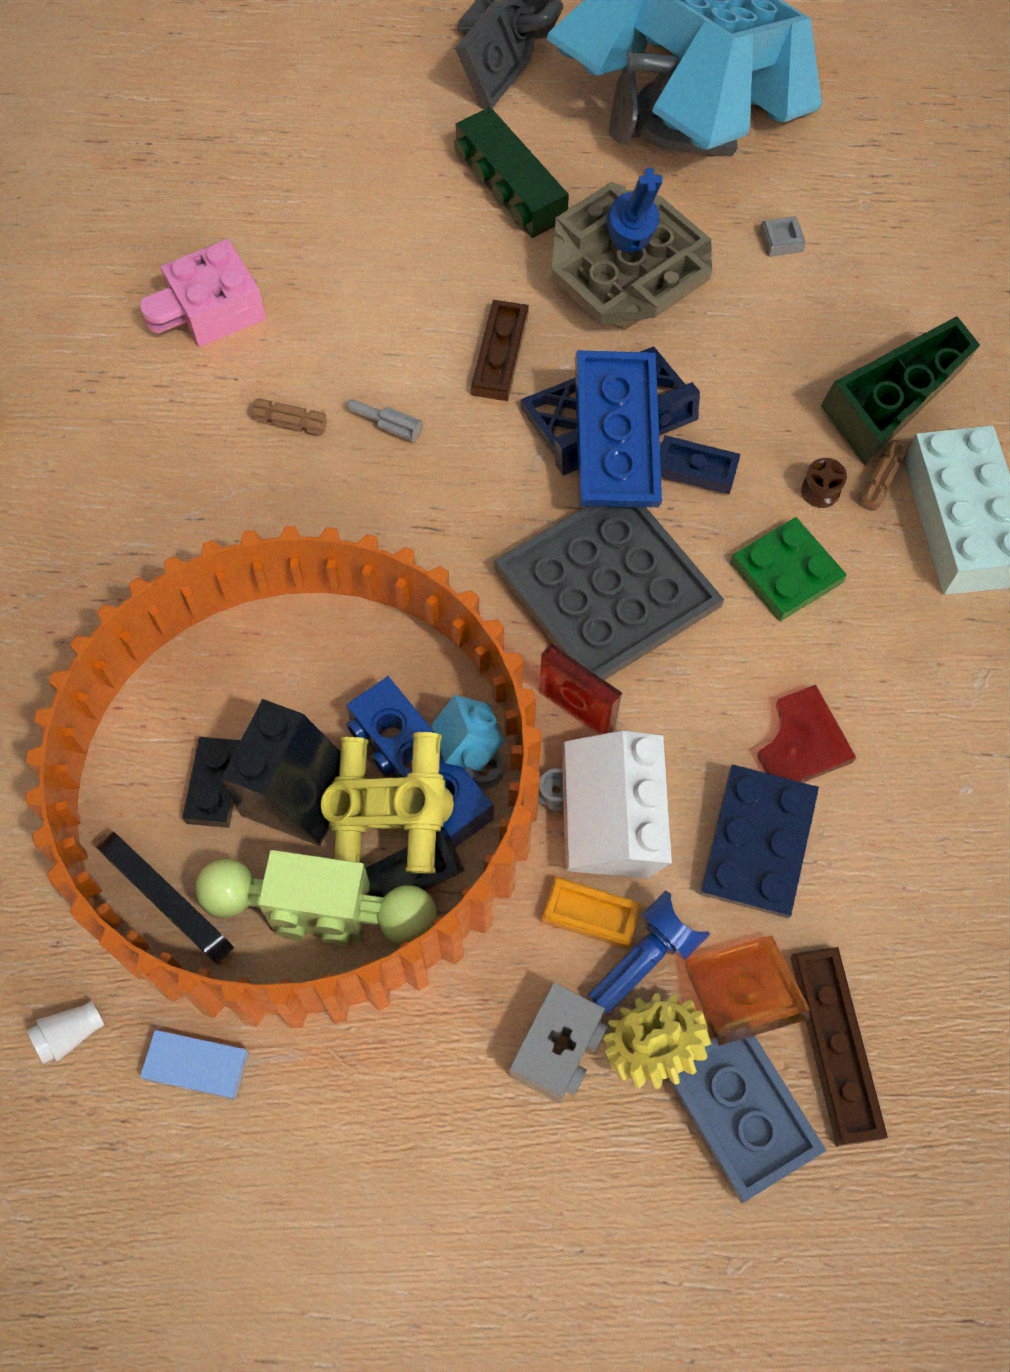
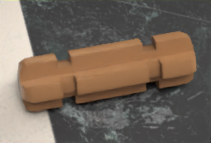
(289, 416)
(882, 476)

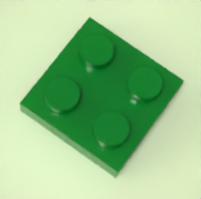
(788, 569)

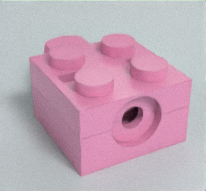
(207, 293)

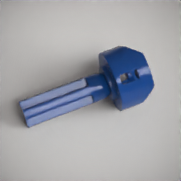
(634, 214)
(665, 935)

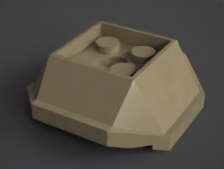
(622, 284)

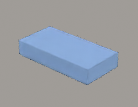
(194, 1064)

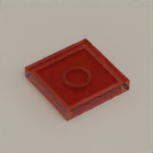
(579, 691)

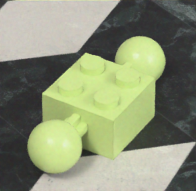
(314, 899)

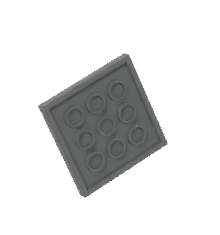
(608, 586)

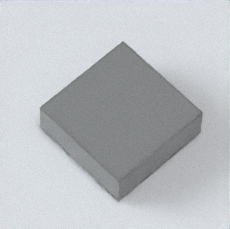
(782, 236)

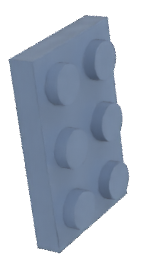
(747, 1116)

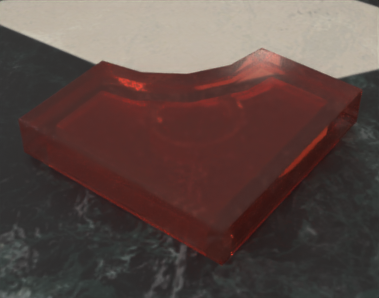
(807, 739)

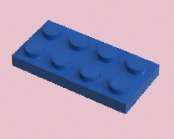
(617, 429)

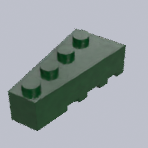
(890, 391)

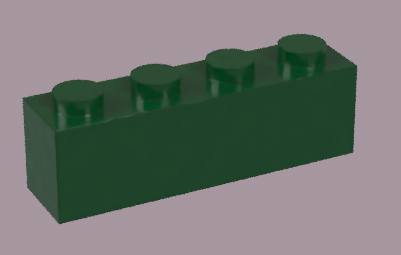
(510, 171)

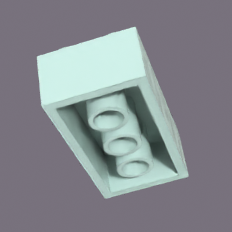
(963, 506)

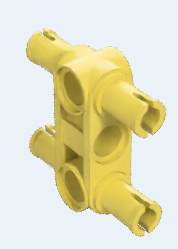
(362, 803)

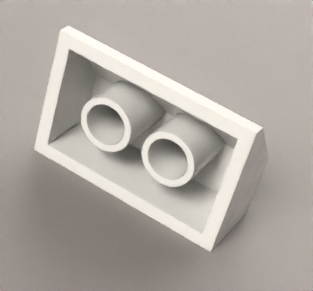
(616, 804)

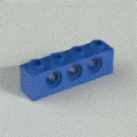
(387, 707)

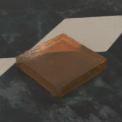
(746, 990)

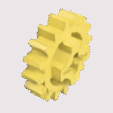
(657, 1040)

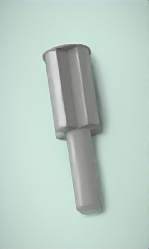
(389, 420)

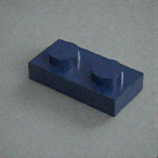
(698, 464)

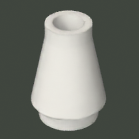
(63, 1031)

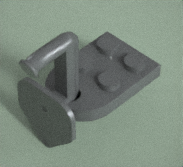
(502, 42)
(633, 112)

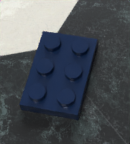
(760, 841)

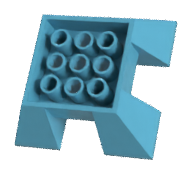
(728, 55)

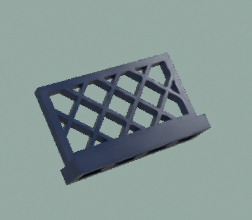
(674, 410)

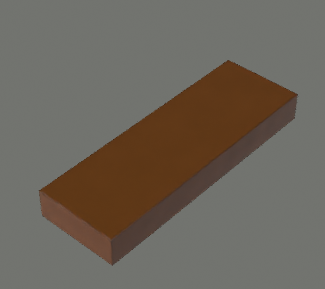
(500, 350)

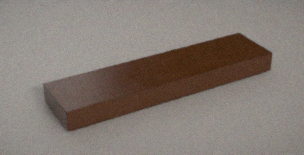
(838, 1048)

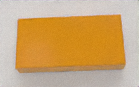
(591, 912)

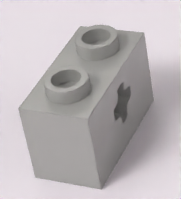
(559, 1015)

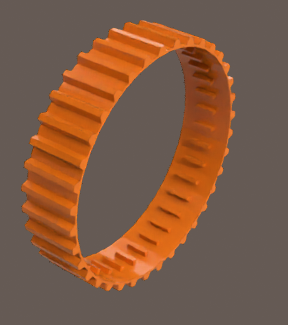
(195, 592)

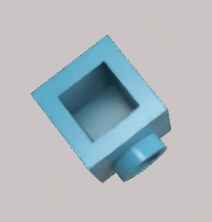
(468, 733)

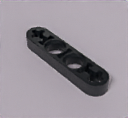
(165, 897)

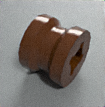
(833, 479)

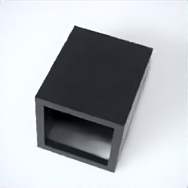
(283, 772)

